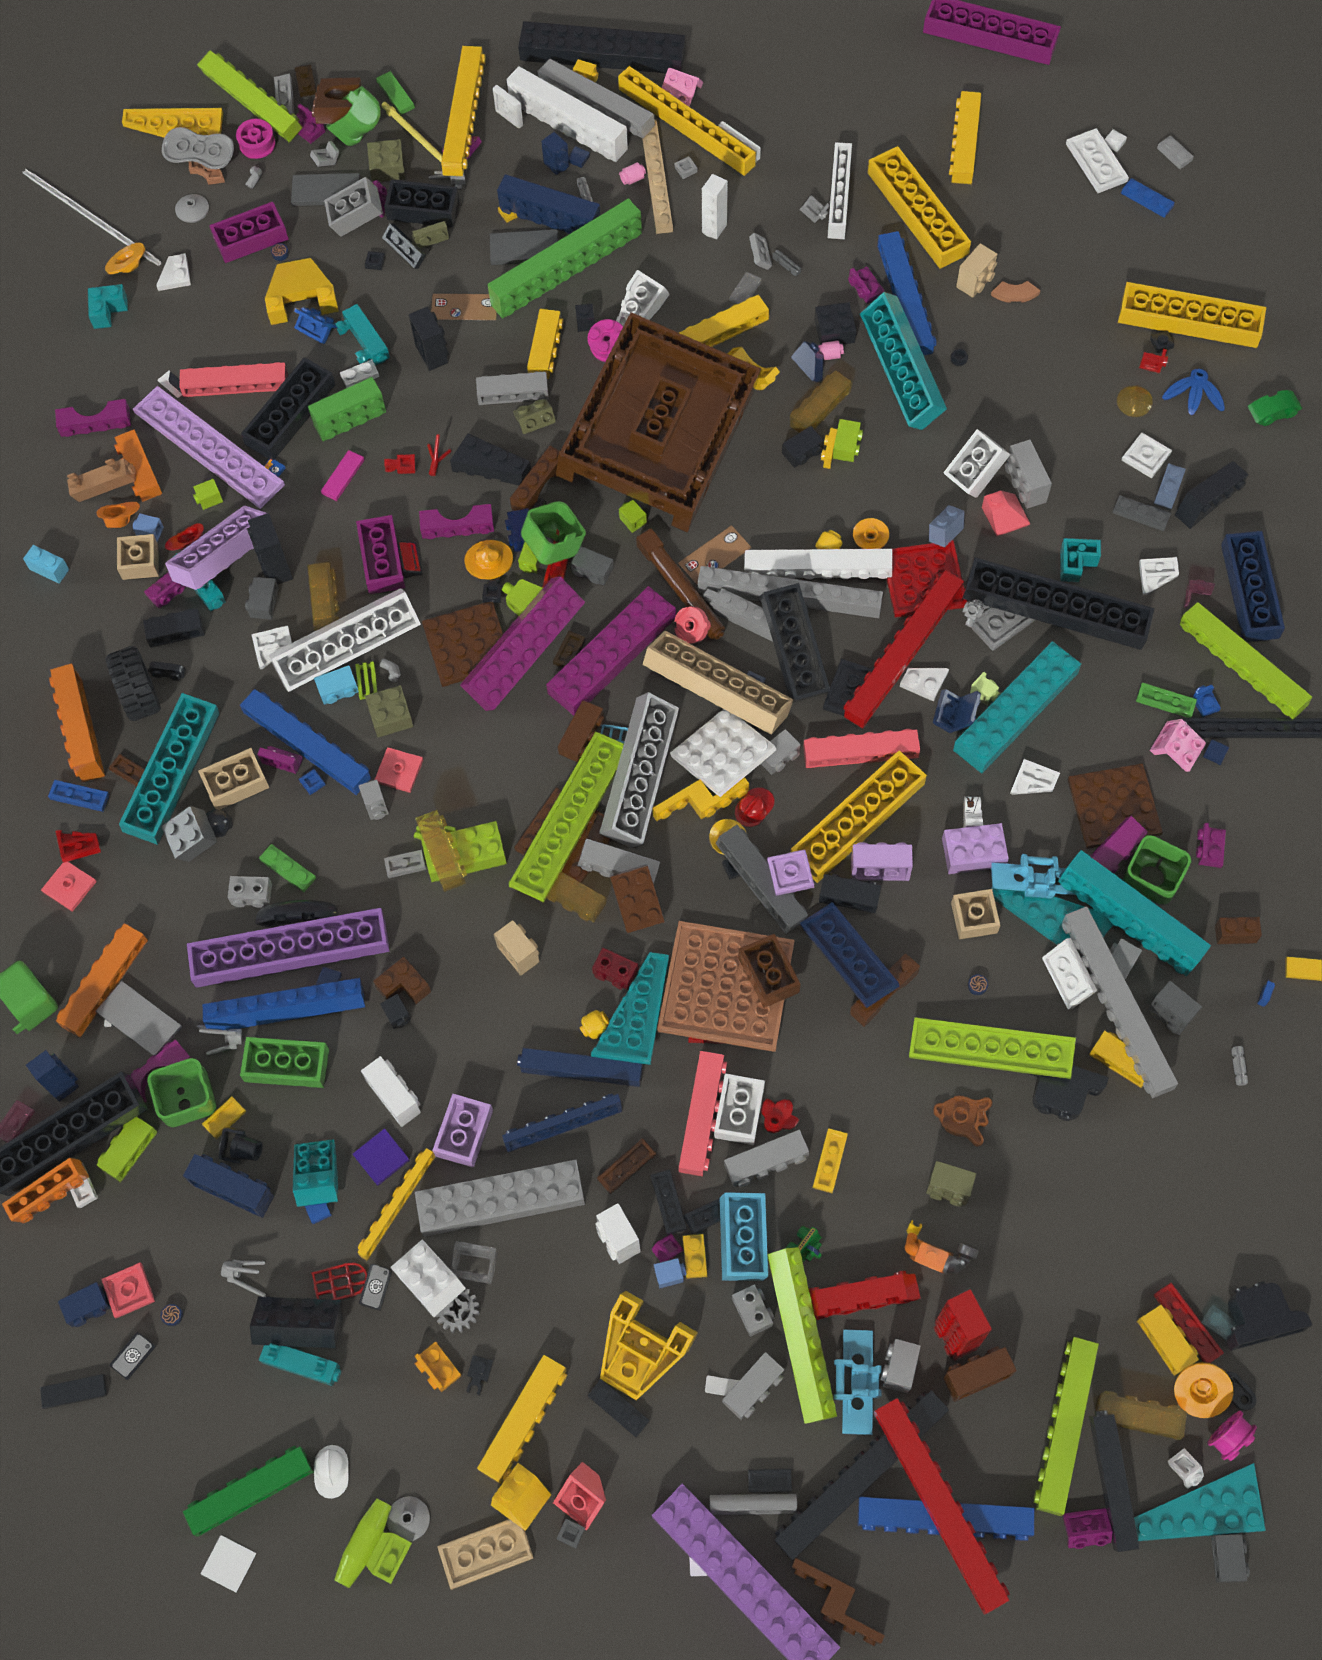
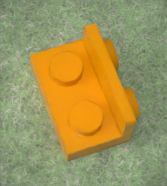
(437, 1366)

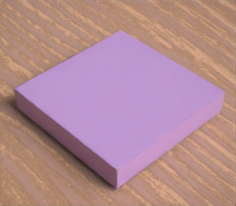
(790, 872)

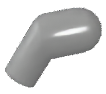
(255, 175)
(393, 669)

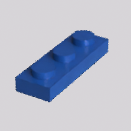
(1147, 197)
(78, 795)

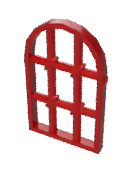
(334, 1288)

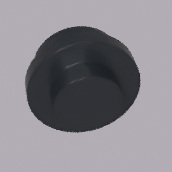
(959, 357)

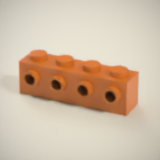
(45, 1190)

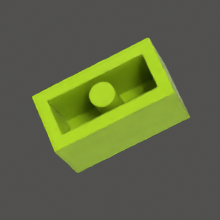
(846, 440)

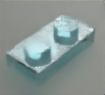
(1218, 1322)

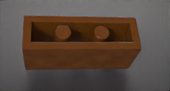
(581, 730)

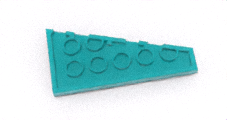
(1045, 913)
(635, 1021)
(1217, 1508)

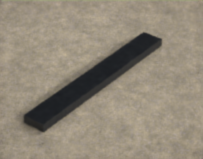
(1256, 727)

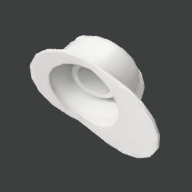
(331, 1471)

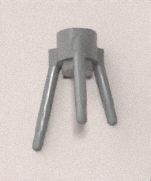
(457, 180)
(232, 1036)
(234, 1268)

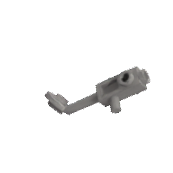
(973, 611)

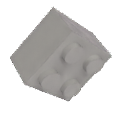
(901, 1366)

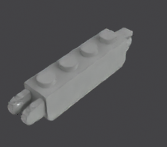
(739, 611)

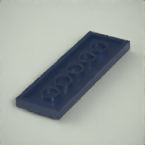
(849, 955)
(555, 1125)

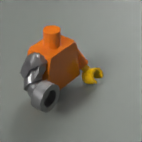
(934, 1256)

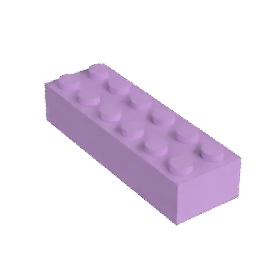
(213, 550)

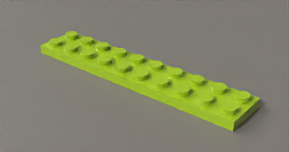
(568, 818)

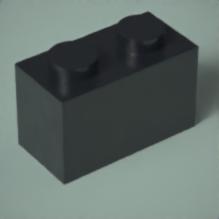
(802, 447)

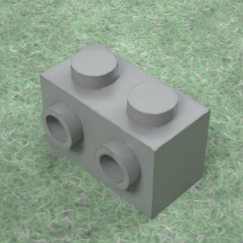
(249, 891)
(752, 1310)

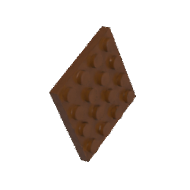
(461, 640)
(1109, 797)
(591, 832)

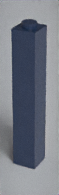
(579, 1067)

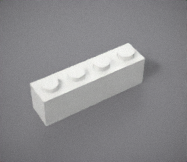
(714, 206)

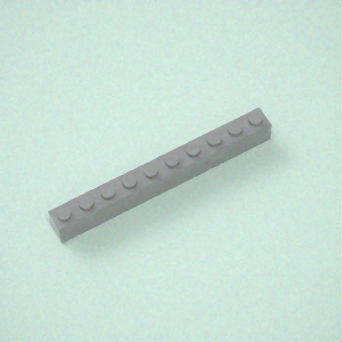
(815, 594)
(1120, 1003)

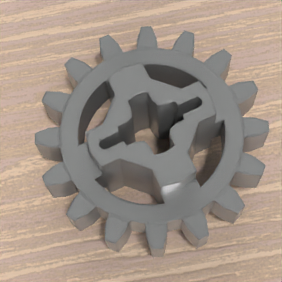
(466, 1308)

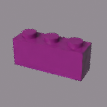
(1119, 844)

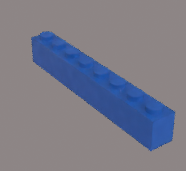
(905, 287)
(305, 741)
(284, 1005)
(914, 1517)

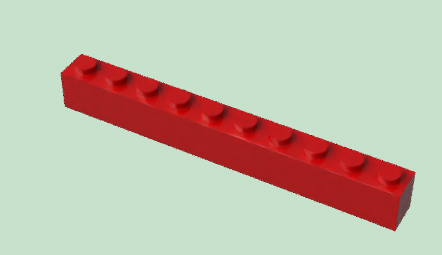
(903, 649)
(941, 1507)

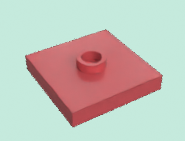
(399, 770)
(68, 886)
(128, 1290)

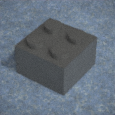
(189, 834)
(1174, 1008)

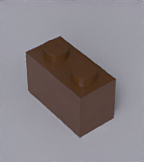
(1238, 930)

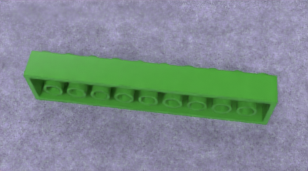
(565, 258)

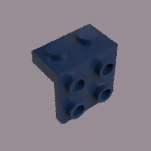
(955, 711)

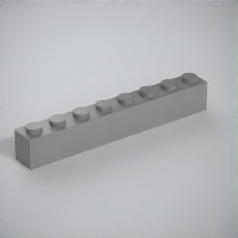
(635, 118)

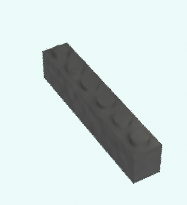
(757, 875)

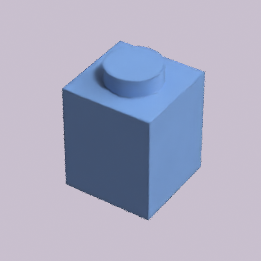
(148, 525)
(669, 1273)

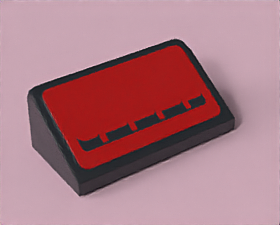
(410, 558)

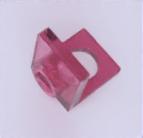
(1199, 587)

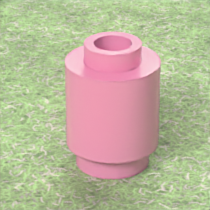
(632, 173)
(831, 350)

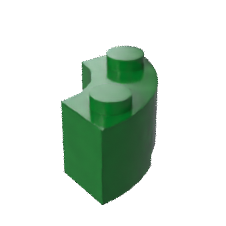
(1273, 408)

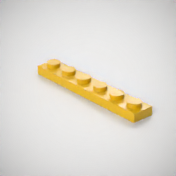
(391, 1210)

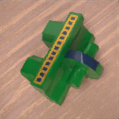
(809, 1245)

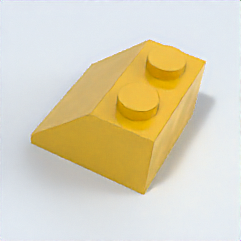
(520, 1497)

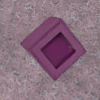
(667, 1248)

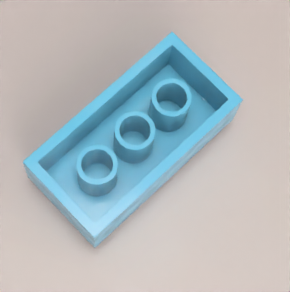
(743, 1237)

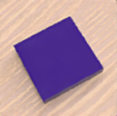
(381, 1157)

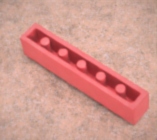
(232, 379)
(860, 748)
(701, 1114)

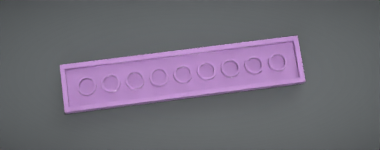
(209, 447)

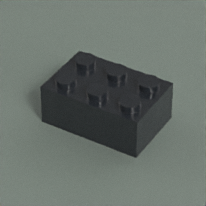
(429, 338)

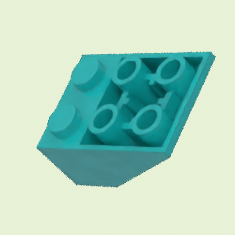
(315, 1173)

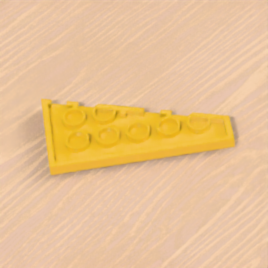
(160, 121)

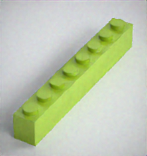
(249, 95)
(1245, 660)
(802, 1335)
(1066, 1427)

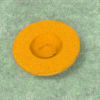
(126, 259)
(488, 559)
(1203, 1390)

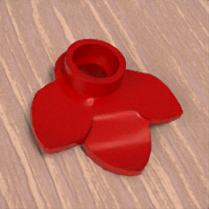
(780, 1113)

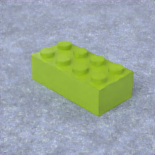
(477, 846)

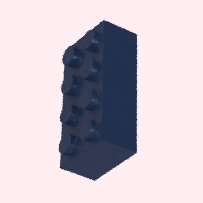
(228, 1185)

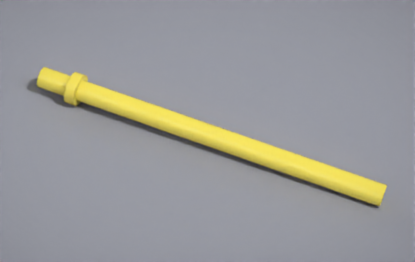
(391, 111)

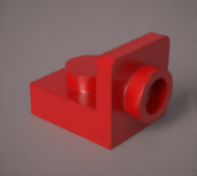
(1154, 362)

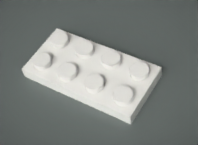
(1097, 160)

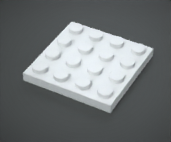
(723, 752)

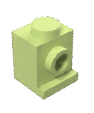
(987, 688)

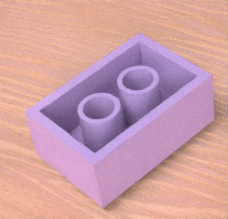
(974, 848)
(881, 861)
(462, 1130)

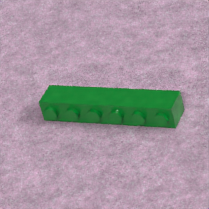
(248, 1491)

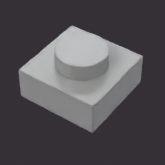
(685, 167)

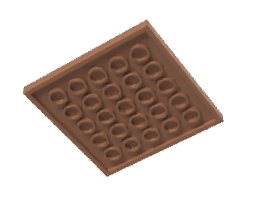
(710, 992)

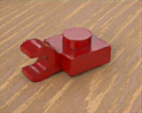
(404, 464)

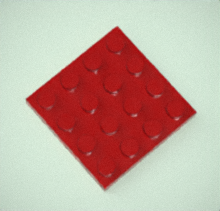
(915, 572)

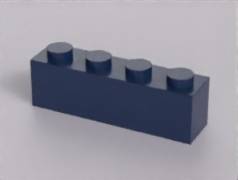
(53, 1075)

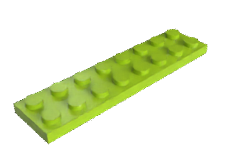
(992, 1048)

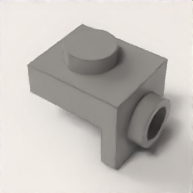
(326, 156)
(814, 209)

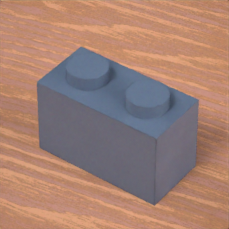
(1169, 486)
(946, 526)

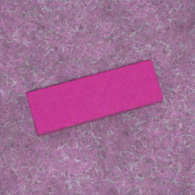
(342, 475)

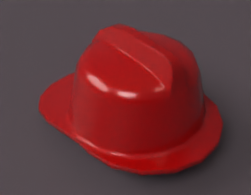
(185, 537)
(754, 807)

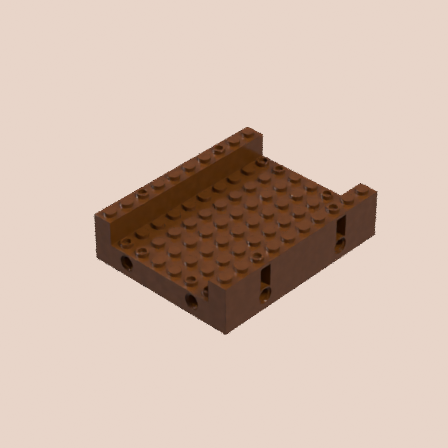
(659, 418)

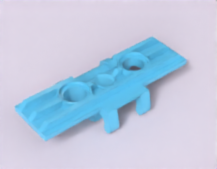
(1034, 884)
(863, 1382)

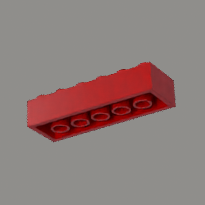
(962, 1325)

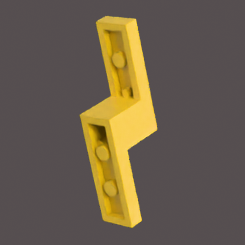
(700, 799)

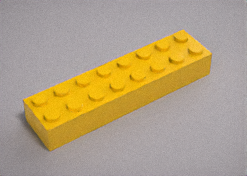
(919, 207)
(1192, 315)
(860, 814)

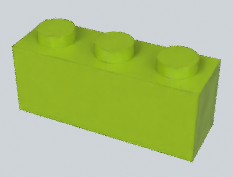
(126, 1148)

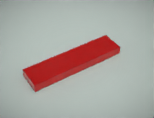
(1185, 1318)

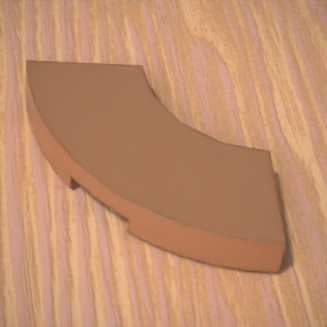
(212, 176)
(1021, 292)

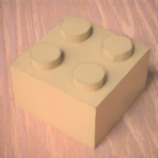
(977, 270)
(137, 556)
(975, 914)
(516, 947)

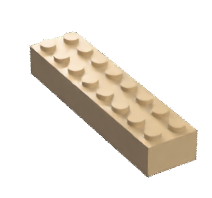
(717, 682)

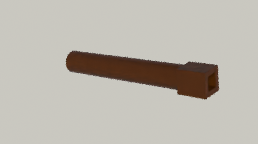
(654, 551)

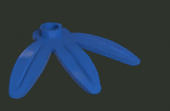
(1197, 382)

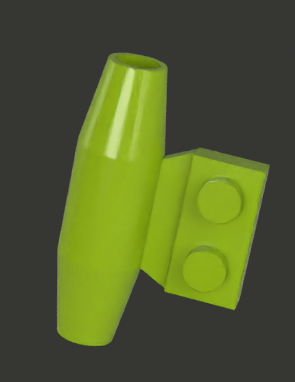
(372, 1548)

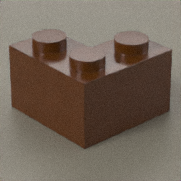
(402, 978)

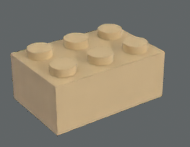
(233, 779)

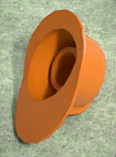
(117, 515)

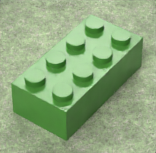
(347, 409)
(284, 1062)

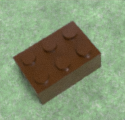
(637, 898)
(769, 970)
(979, 1373)

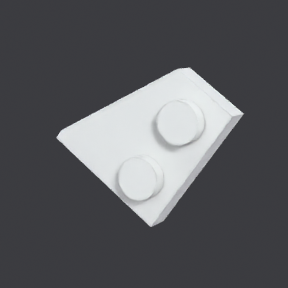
(174, 273)
(1157, 572)
(269, 642)
(1034, 779)

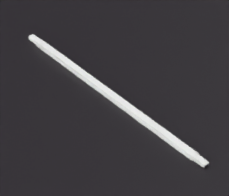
(87, 214)

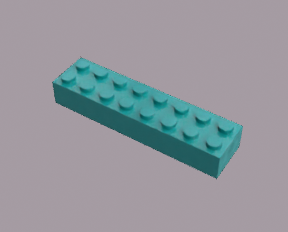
(903, 361)
(1017, 707)
(169, 768)
(1134, 913)

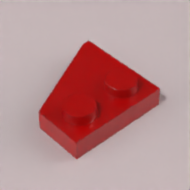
(77, 845)

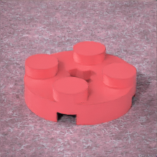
(700, 621)

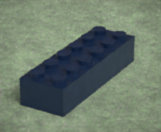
(545, 205)
(1252, 586)

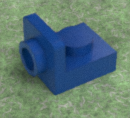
(1206, 702)

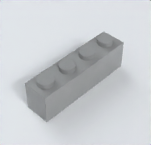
(512, 388)
(612, 860)
(766, 1158)

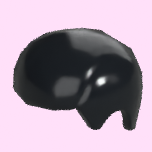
(219, 821)

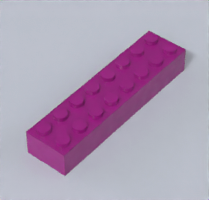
(992, 30)
(522, 643)
(611, 650)

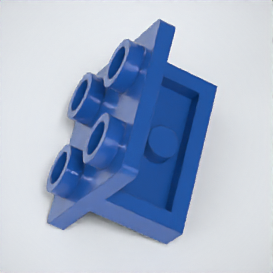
(314, 324)

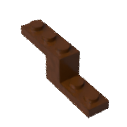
(837, 1602)

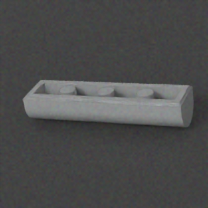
(753, 1504)

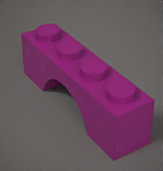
(113, 416)
(477, 521)
(170, 1054)

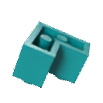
(103, 302)
(1075, 555)

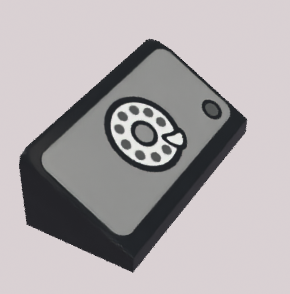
(375, 1287)
(132, 1355)

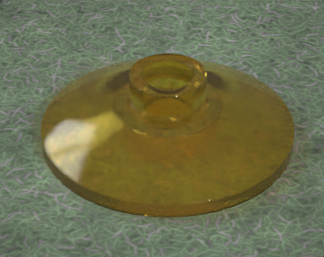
(1132, 406)

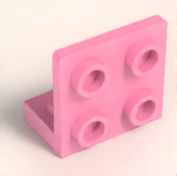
(681, 85)
(1179, 743)

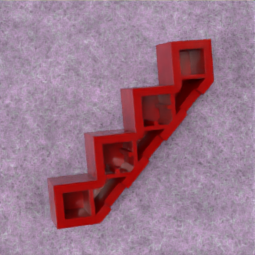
(864, 1295)

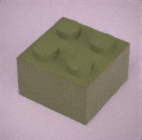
(386, 160)
(389, 711)
(950, 1184)

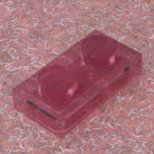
(15, 1121)

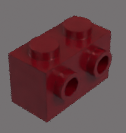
(615, 969)

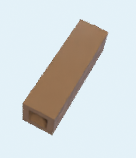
(101, 479)

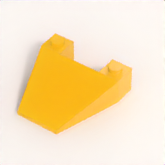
(298, 282)
(637, 1354)

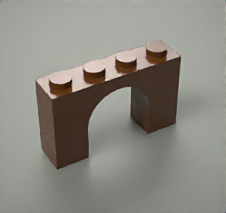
(328, 99)

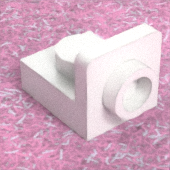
(1187, 1468)

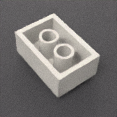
(976, 463)
(392, 1090)
(739, 1109)
(617, 1234)
(428, 1278)

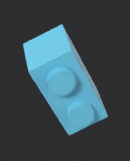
(46, 564)
(336, 685)

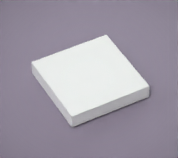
(508, 106)
(1146, 455)

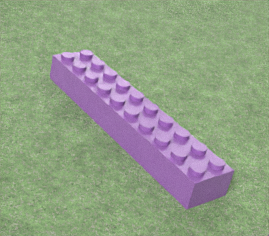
(287, 947)
(743, 1578)

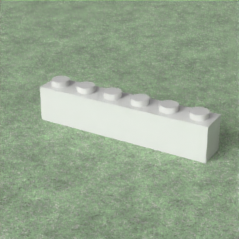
(839, 190)

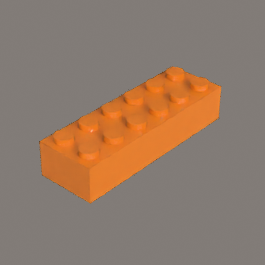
(76, 723)

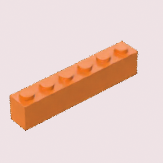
(101, 980)

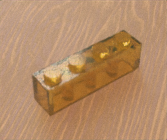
(821, 402)
(323, 594)
(440, 850)
(577, 897)
(1144, 1416)

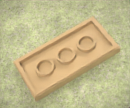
(484, 1553)

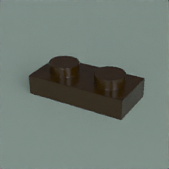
(305, 80)
(569, 649)

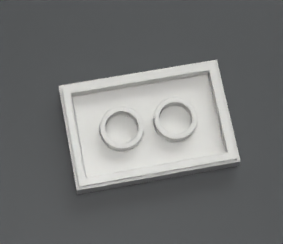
(1069, 973)

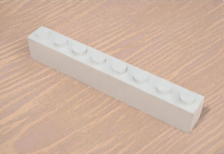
(820, 563)

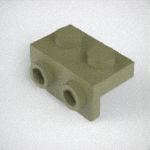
(430, 235)
(534, 416)

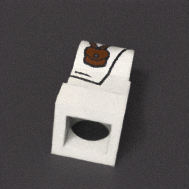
(972, 812)

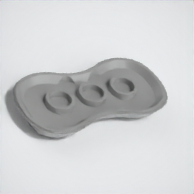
(209, 150)

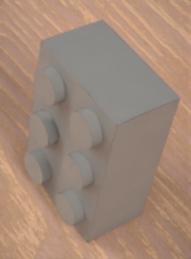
(353, 206)
(1028, 474)

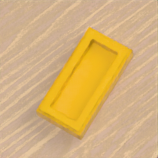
(224, 1117)

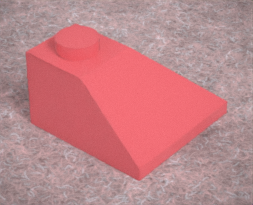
(1004, 512)
(581, 1495)

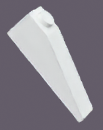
(642, 297)

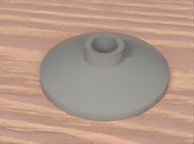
(192, 208)
(419, 1518)

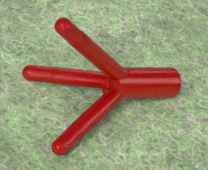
(434, 464)

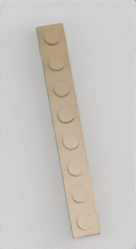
(657, 181)

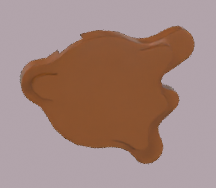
(963, 1117)

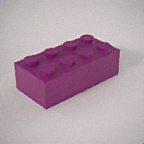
(249, 232)
(380, 554)

